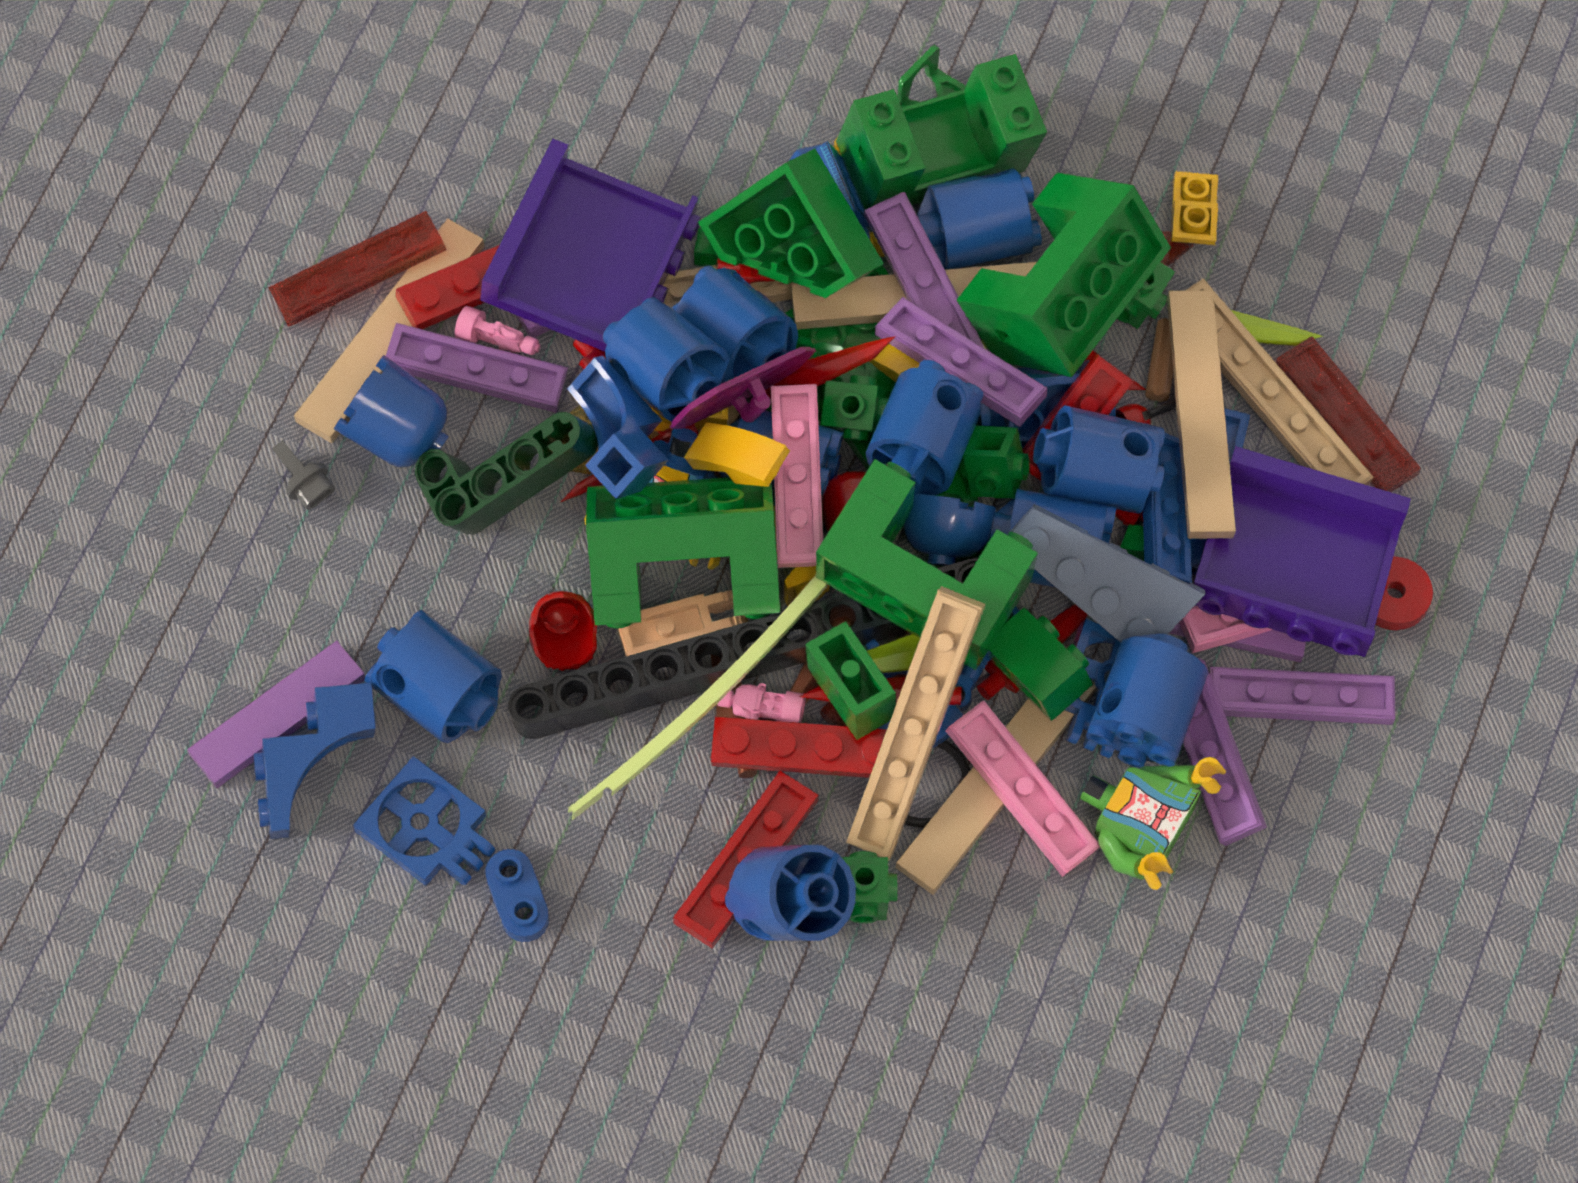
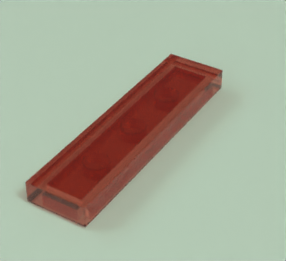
(357, 268)
(1348, 415)

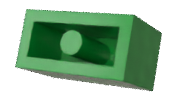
(1039, 663)
(851, 680)

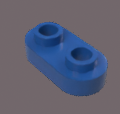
(517, 893)

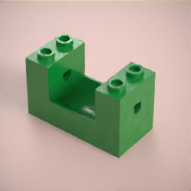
(942, 139)
(1080, 284)
(680, 524)
(875, 572)

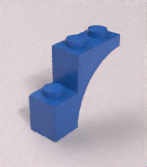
(622, 426)
(341, 717)

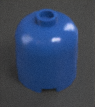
(395, 416)

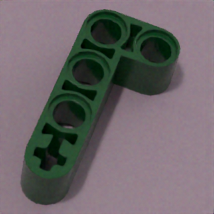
(559, 440)

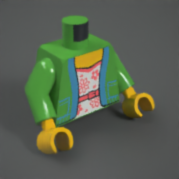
(1148, 814)

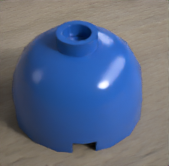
(948, 528)

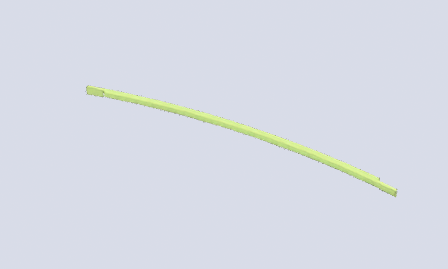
(707, 700)

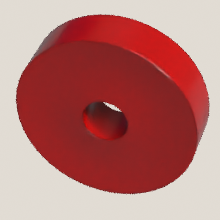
(1415, 600)

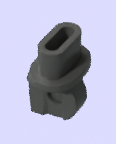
(308, 482)

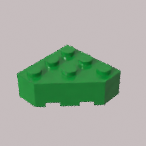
(794, 229)

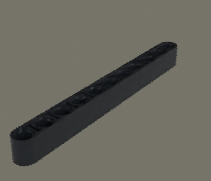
(684, 658)

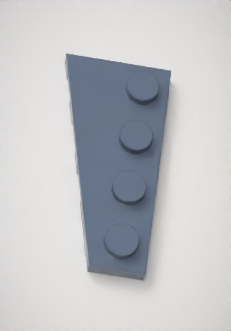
(1104, 579)

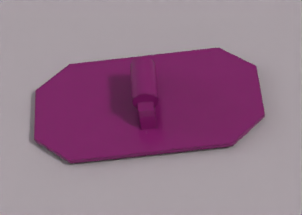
(742, 387)

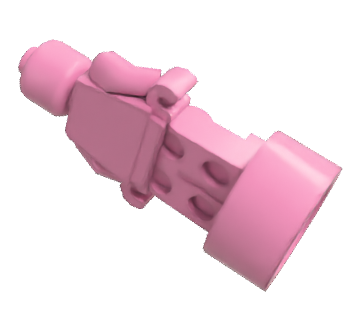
(472, 327)
(754, 702)

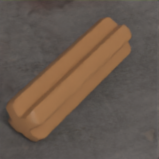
(1161, 364)

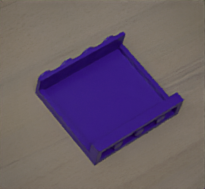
(586, 249)
(1303, 553)

